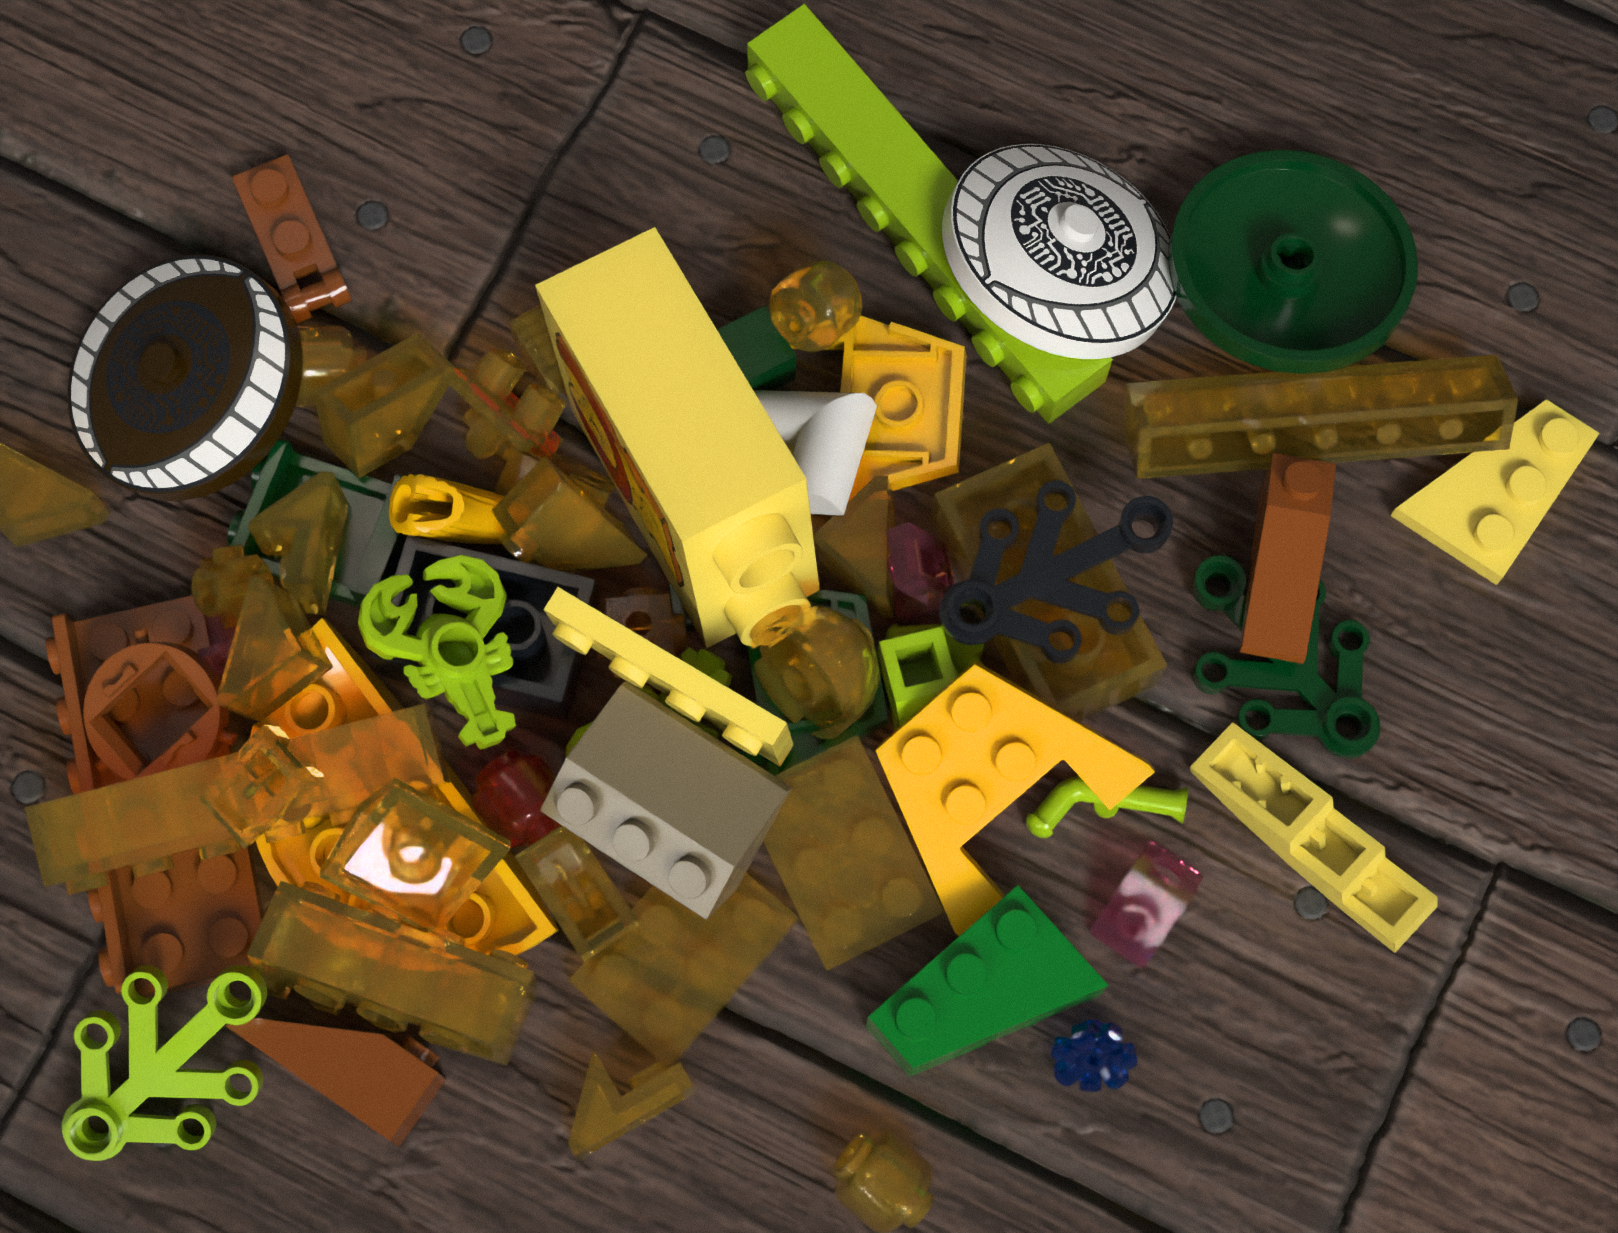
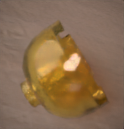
(818, 667)

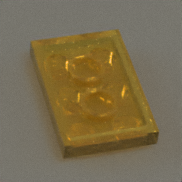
(847, 856)
(681, 969)

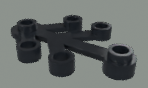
(1047, 577)

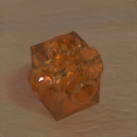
(645, 609)

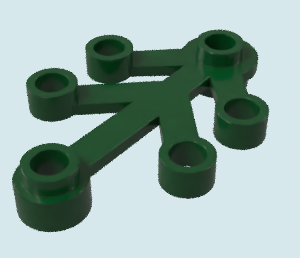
(1291, 676)

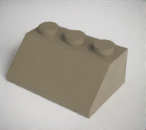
(666, 800)

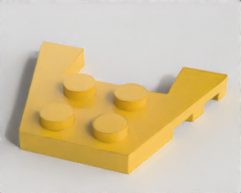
(917, 397)
(972, 758)

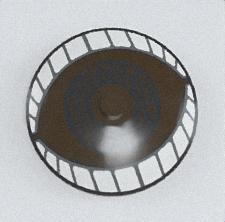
(185, 378)

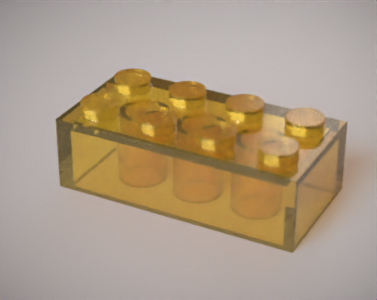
(1107, 665)

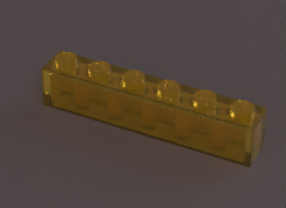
(1319, 416)
(162, 816)

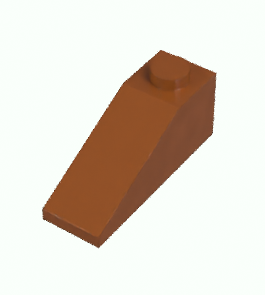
(1287, 557)
(357, 1070)

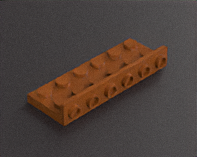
(201, 911)

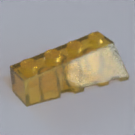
(392, 972)

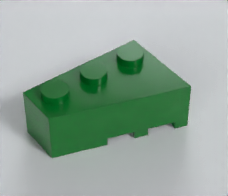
(985, 985)

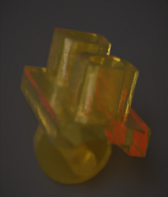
(501, 418)

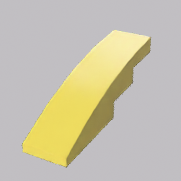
(1314, 837)

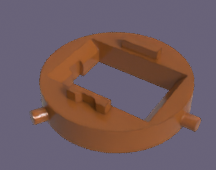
(120, 676)

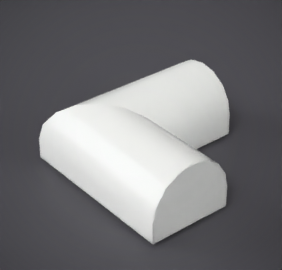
(825, 438)

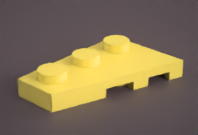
(1497, 498)

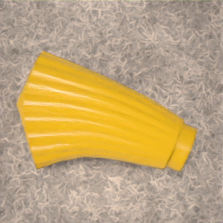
(444, 510)

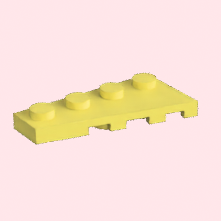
(685, 686)

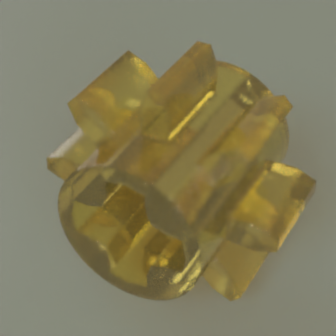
(223, 581)

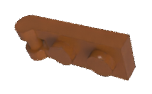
(290, 237)

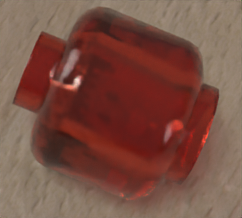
(511, 797)

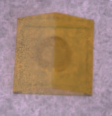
(413, 855)

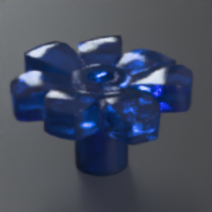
(1093, 1055)

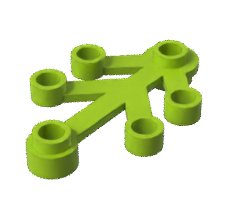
(157, 1071)

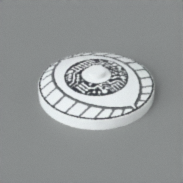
(1059, 251)

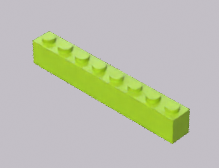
(898, 191)

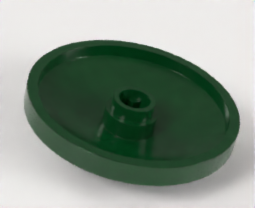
(1292, 261)

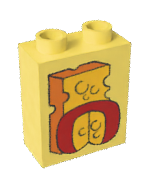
(683, 438)

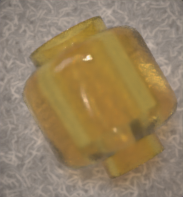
(815, 305)
(326, 355)
(883, 1181)

